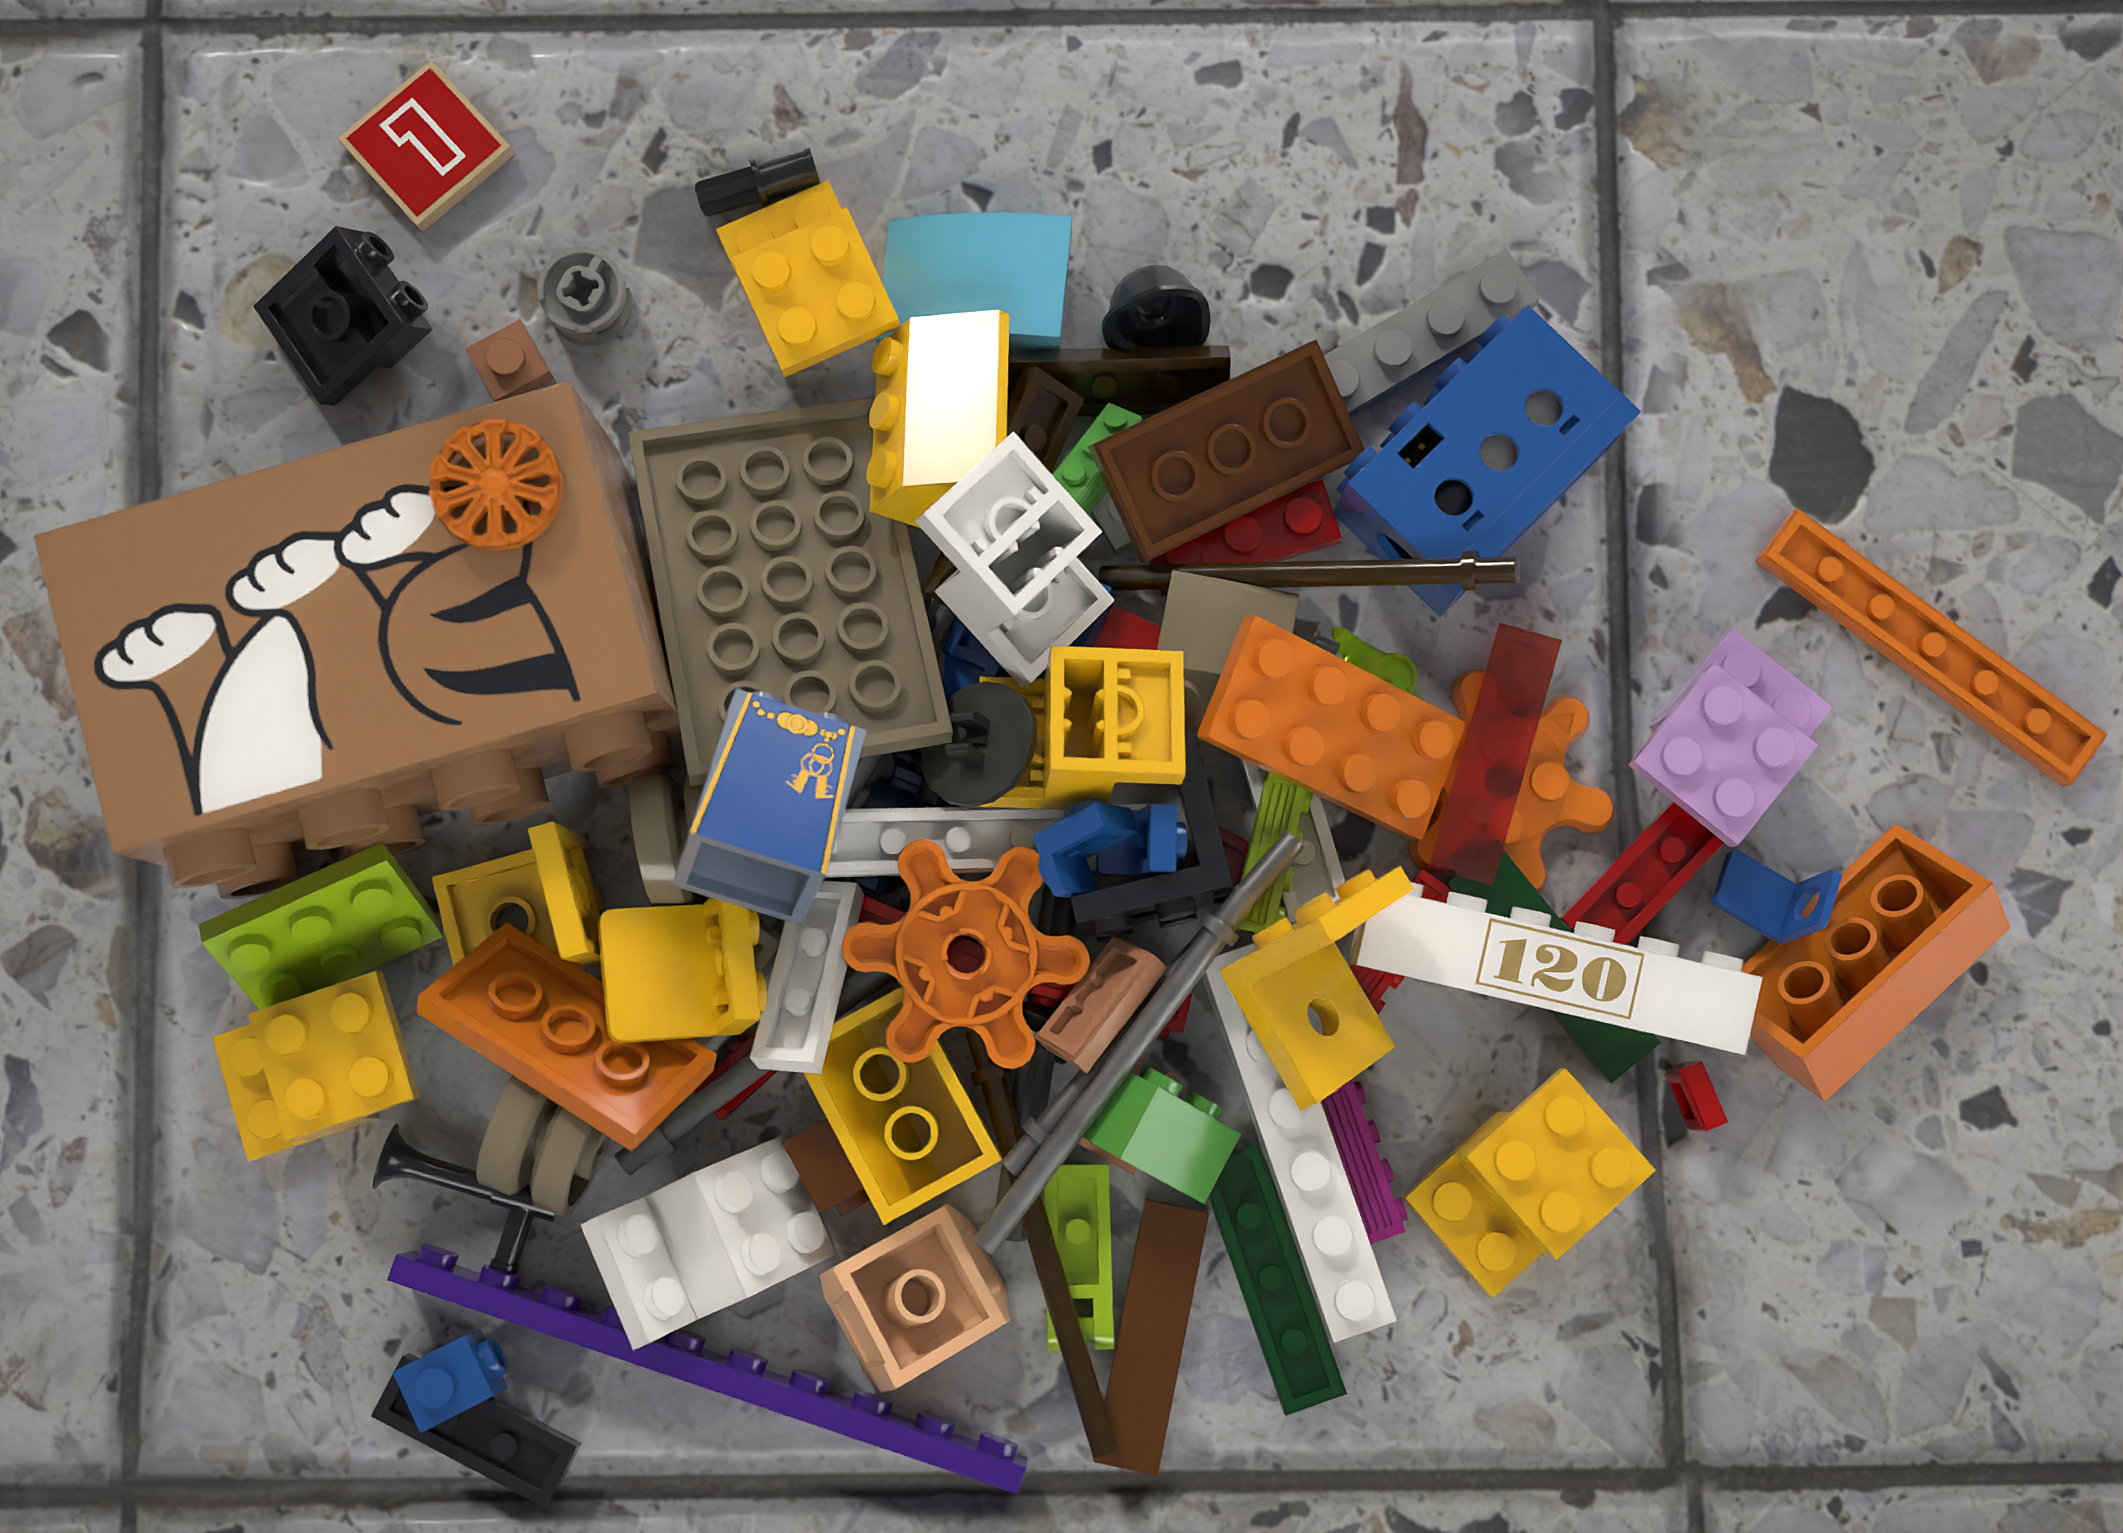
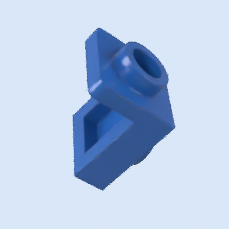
(1083, 832)
(1149, 851)
(452, 1379)

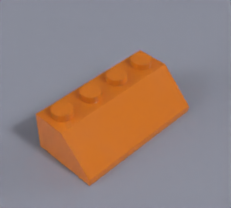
(1892, 945)

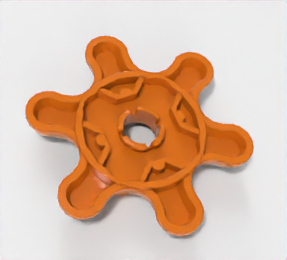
(1547, 791)
(1012, 962)

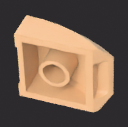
(916, 1297)

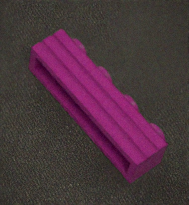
(1364, 1169)

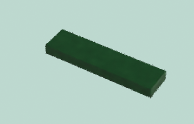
(1606, 1045)
(1273, 1283)

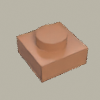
(510, 362)

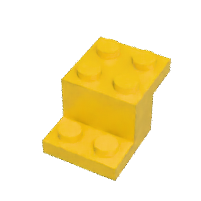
(808, 278)
(1101, 723)
(315, 1065)
(1528, 1183)

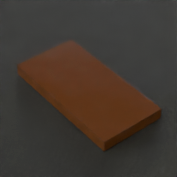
(1227, 451)

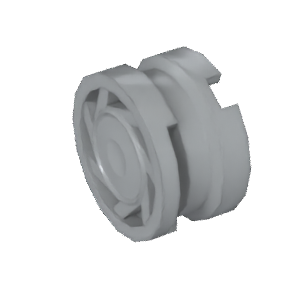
(584, 295)

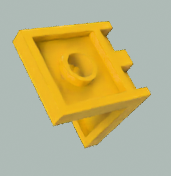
(546, 881)
(1303, 969)

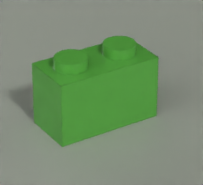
(1164, 1134)

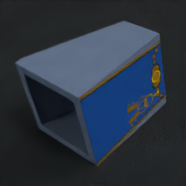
(770, 806)

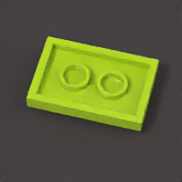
(322, 928)

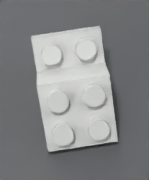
(1016, 559)
(707, 1241)

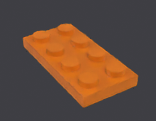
(1331, 728)
(550, 1031)

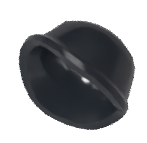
(1156, 310)

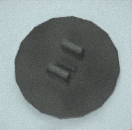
(988, 748)

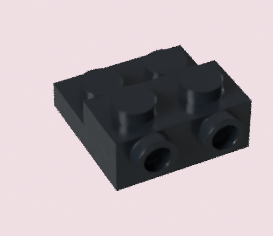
(343, 313)

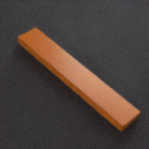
(1931, 648)

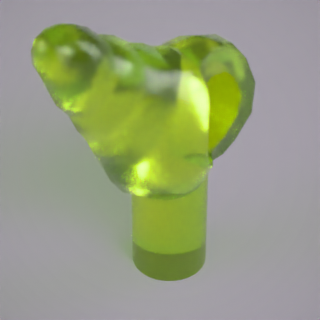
(1391, 667)

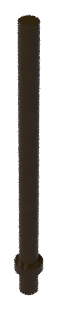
(1468, 571)
(1046, 1259)

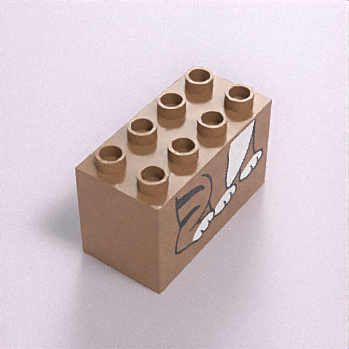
(334, 662)

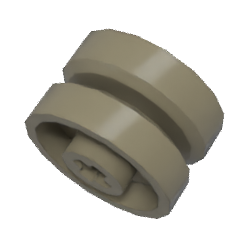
(660, 832)
(539, 1143)

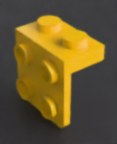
(680, 971)

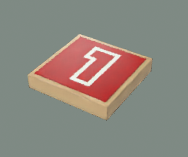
(426, 146)

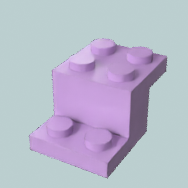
(1731, 737)

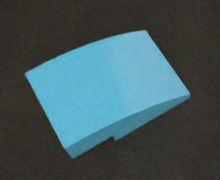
(982, 265)

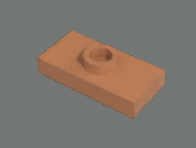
(1101, 1003)

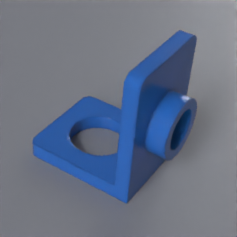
(1772, 901)

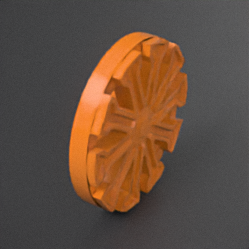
(496, 485)

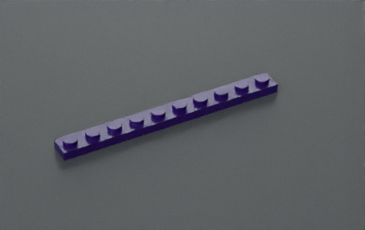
(736, 1375)

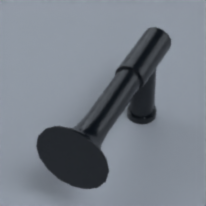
(404, 1161)

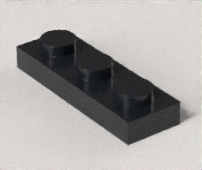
(491, 1441)

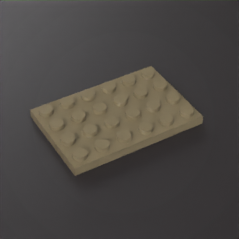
(785, 577)

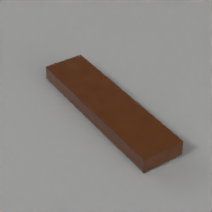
(1152, 1333)

